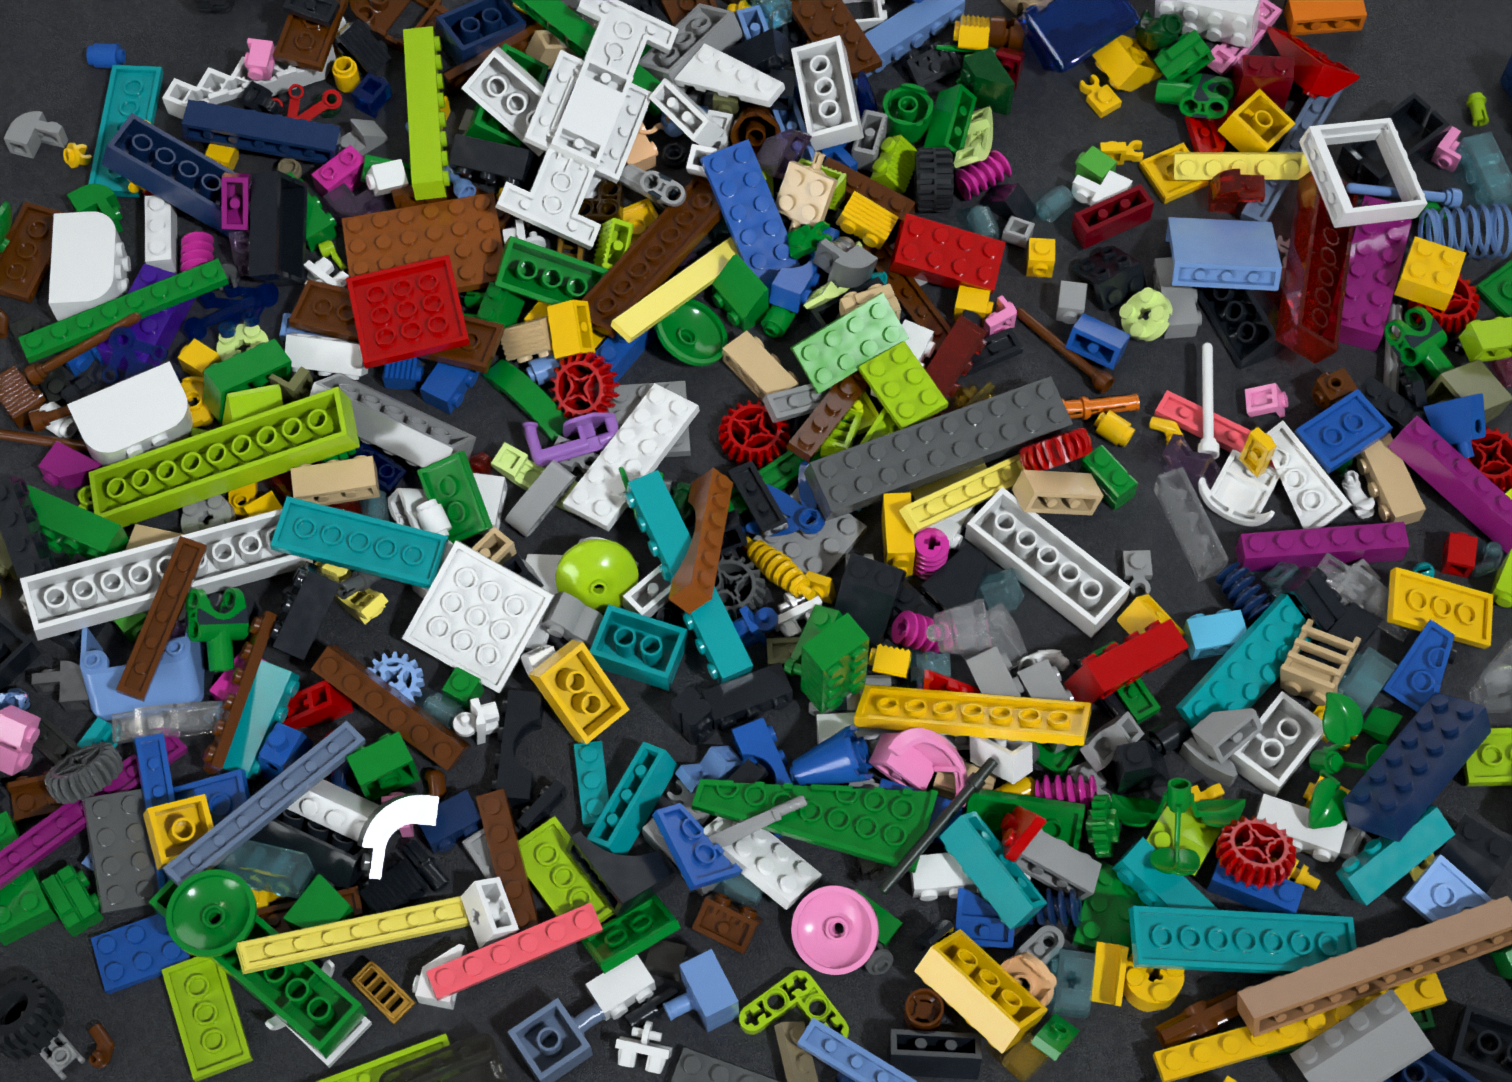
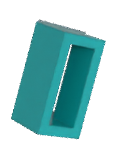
(98, 732)

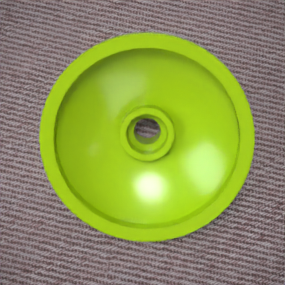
(593, 564)

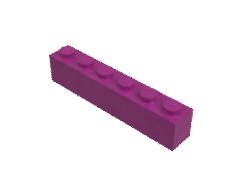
(1456, 480)
(1309, 546)

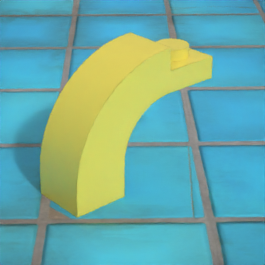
(360, 605)

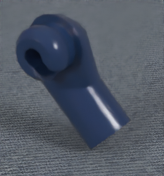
(339, 775)

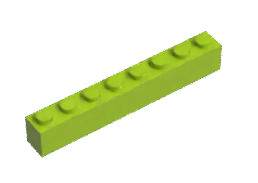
(425, 113)

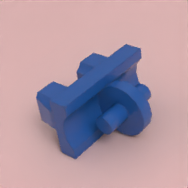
(752, 626)

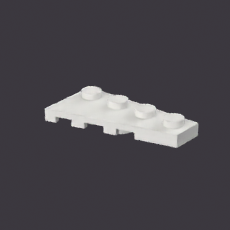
(728, 76)
(1306, 483)

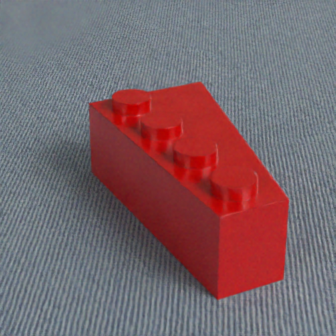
(1126, 662)

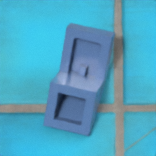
(717, 764)

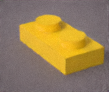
(1257, 451)

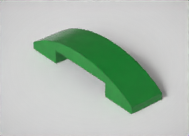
(528, 397)

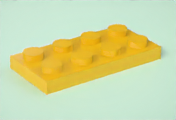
(1457, 608)

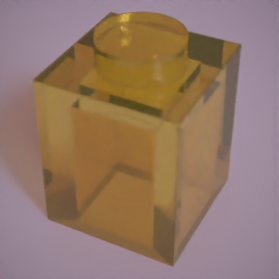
(1024, 1059)

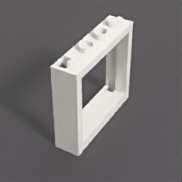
(1329, 183)

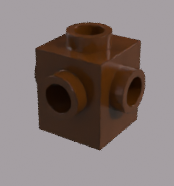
(1332, 388)

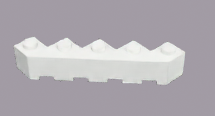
(219, 87)

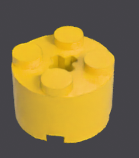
(1150, 995)

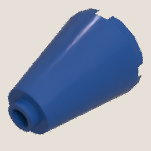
(834, 761)

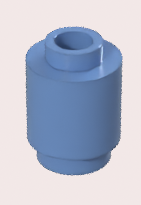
(542, 369)

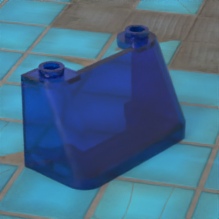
(1074, 29)

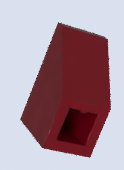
(1012, 61)

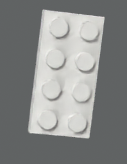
(768, 864)

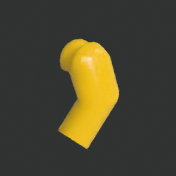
(1164, 425)

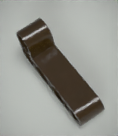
(600, 209)

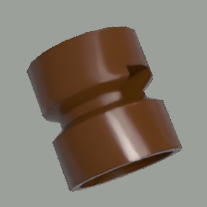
(1005, 33)
(923, 1010)

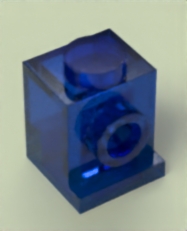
(371, 94)

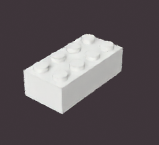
(1215, 20)
(827, 93)

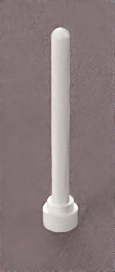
(1208, 443)

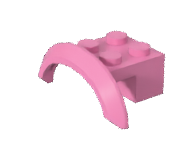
(915, 755)

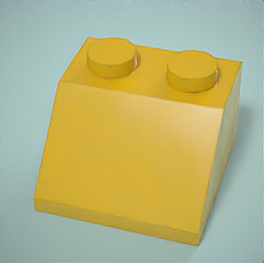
(1126, 64)

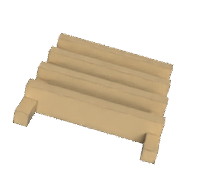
(1312, 678)

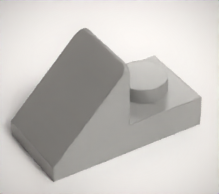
(364, 136)

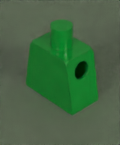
(318, 906)

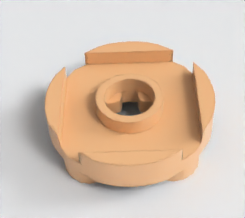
(1035, 972)

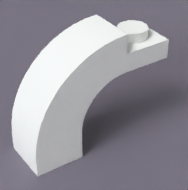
(694, 164)

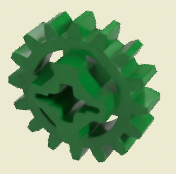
(1103, 826)

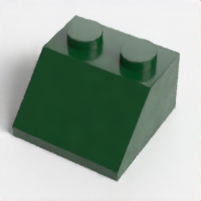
(988, 81)

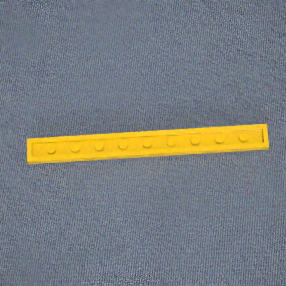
(1240, 1044)

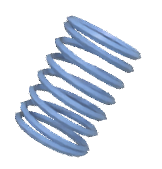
(1491, 234)

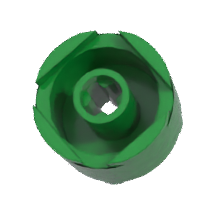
(908, 112)

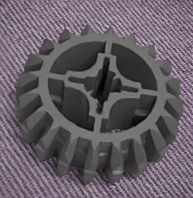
(744, 577)
(84, 773)

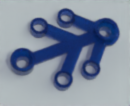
(260, 298)
(135, 365)

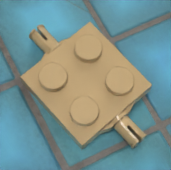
(805, 193)

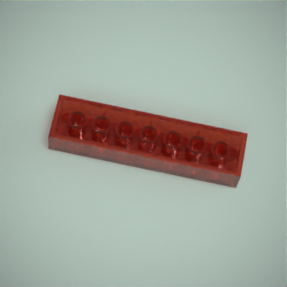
(1314, 276)

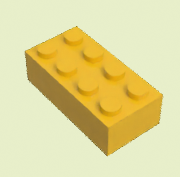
(980, 990)

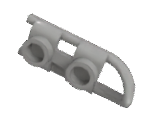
(61, 1056)

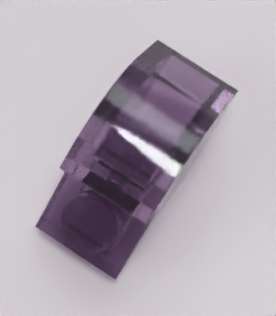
(343, 203)
(1195, 464)

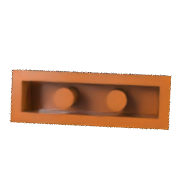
(1324, 16)

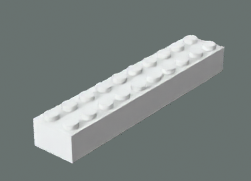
(129, 579)

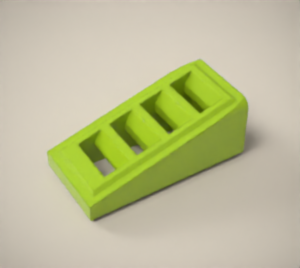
(834, 446)

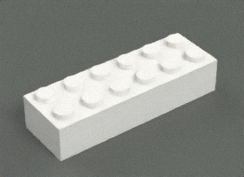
(1047, 562)

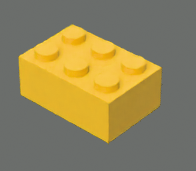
(579, 691)

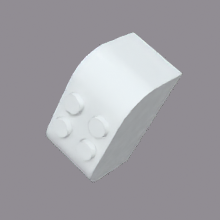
(86, 263)
(133, 416)

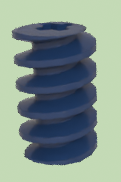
(1241, 592)
(1059, 907)

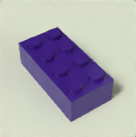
(153, 329)

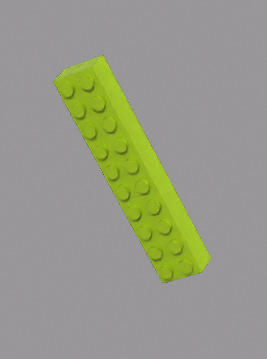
(225, 458)

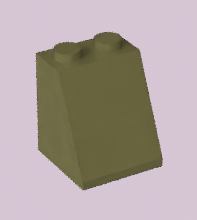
(1470, 380)

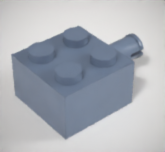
(554, 1040)

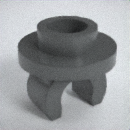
(232, 274)
(879, 961)

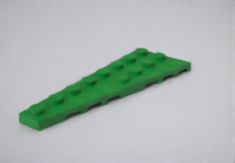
(851, 820)

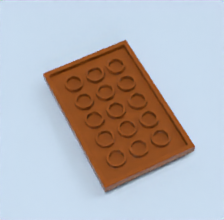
(455, 227)

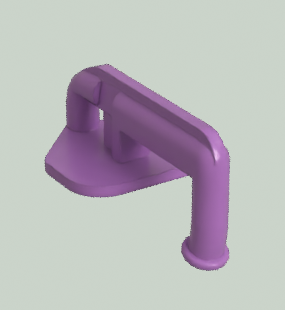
(581, 426)

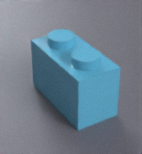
(1213, 633)

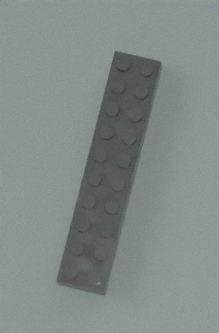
(937, 448)

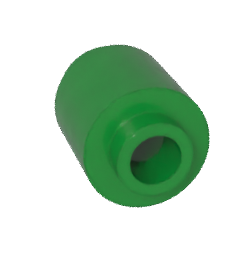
(777, 321)

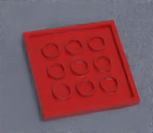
(407, 311)

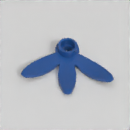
(798, 514)

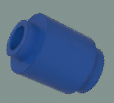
(105, 55)

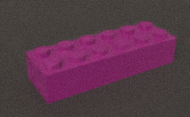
(1372, 278)

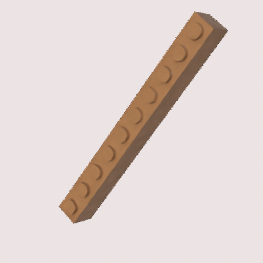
(1376, 967)

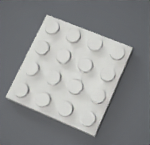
(478, 616)

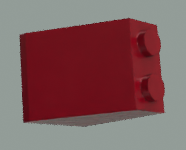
(1269, 73)

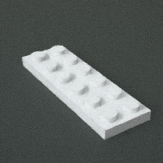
(637, 448)

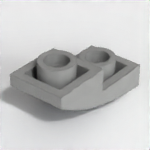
(1198, 759)

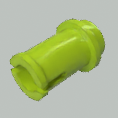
(1476, 103)

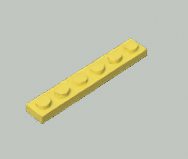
(1270, 164)
(961, 495)

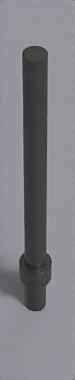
(974, 783)

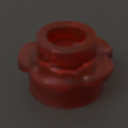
(481, 463)

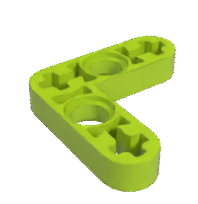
(800, 998)

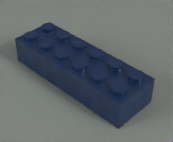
(168, 170)
(1417, 766)

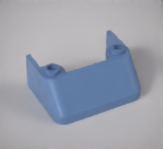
(176, 680)

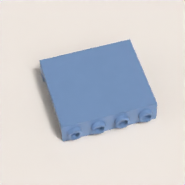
(1223, 254)

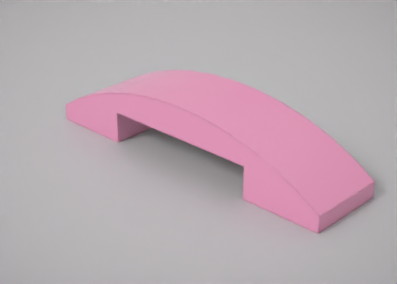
(1227, 54)

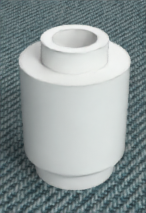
(62, 427)
(433, 517)

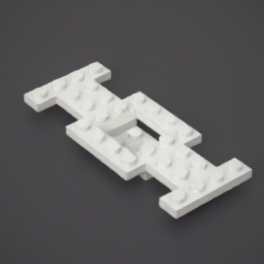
(596, 123)

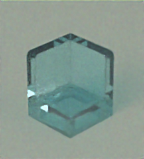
(1003, 588)

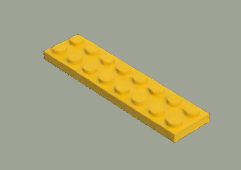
(974, 714)

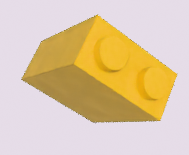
(896, 534)

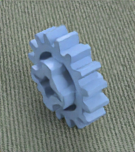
(400, 671)

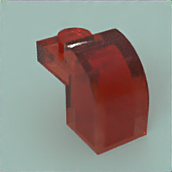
(1230, 188)

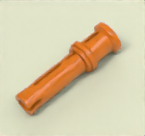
(1085, 407)

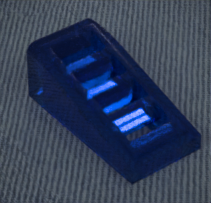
(865, 95)

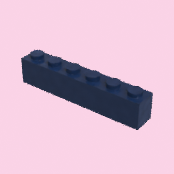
(260, 132)

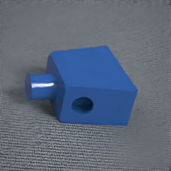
(1459, 421)
(282, 750)

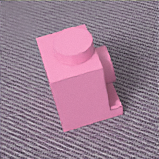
(260, 59)

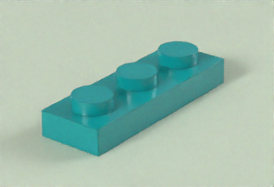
(591, 781)

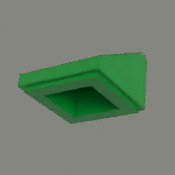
(1381, 724)

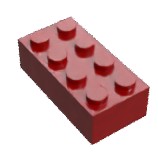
(946, 255)

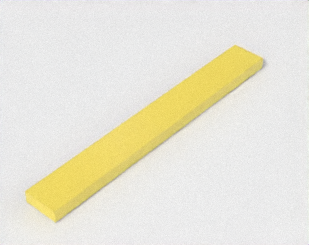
(674, 292)
(351, 935)

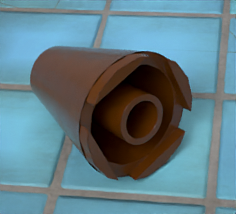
(755, 124)

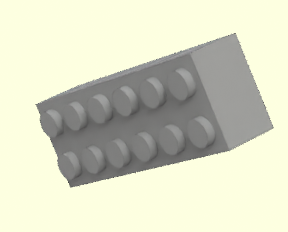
(398, 426)

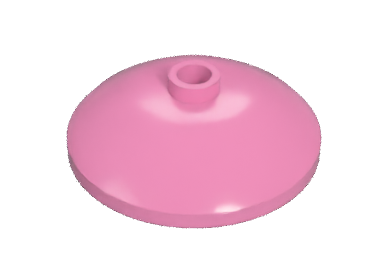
(816, 935)

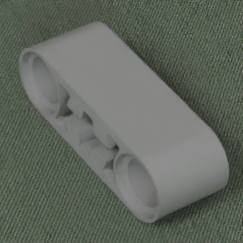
(540, 498)

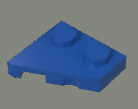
(981, 921)

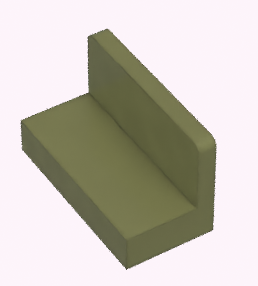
(297, 388)

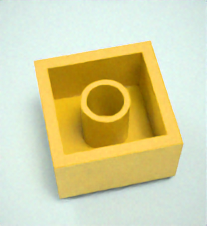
(1256, 124)
(1430, 273)
(176, 827)

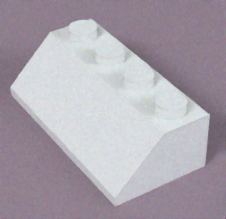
(506, 93)

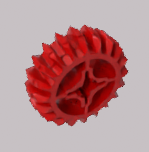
(1460, 310)
(571, 385)
(758, 447)
(1056, 450)
(1500, 466)
(1252, 859)

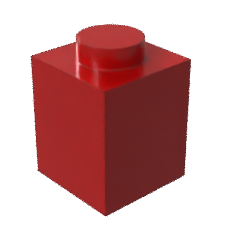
(1459, 554)

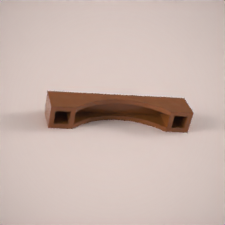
(696, 576)

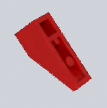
(317, 705)

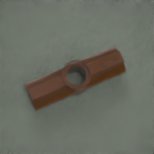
(1198, 1020)

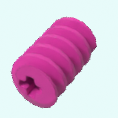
(981, 173)
(196, 250)
(930, 552)
(910, 631)
(1071, 792)

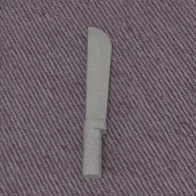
(740, 830)

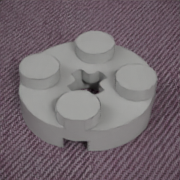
(216, 506)

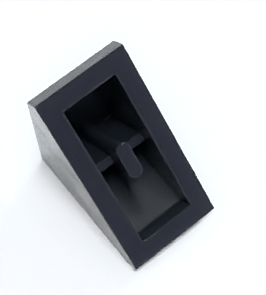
(1009, 201)

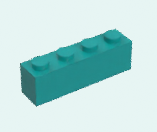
(263, 709)
(633, 800)
(1388, 861)
(997, 877)
(1155, 887)

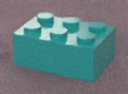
(639, 647)

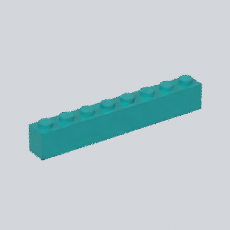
(670, 542)

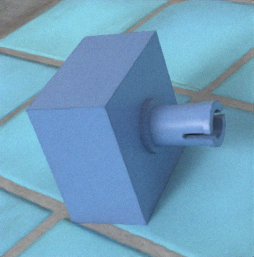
(705, 992)

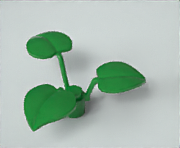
(1340, 721)
(1178, 797)

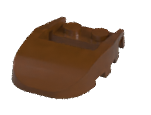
(383, 13)

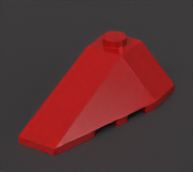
(1312, 67)

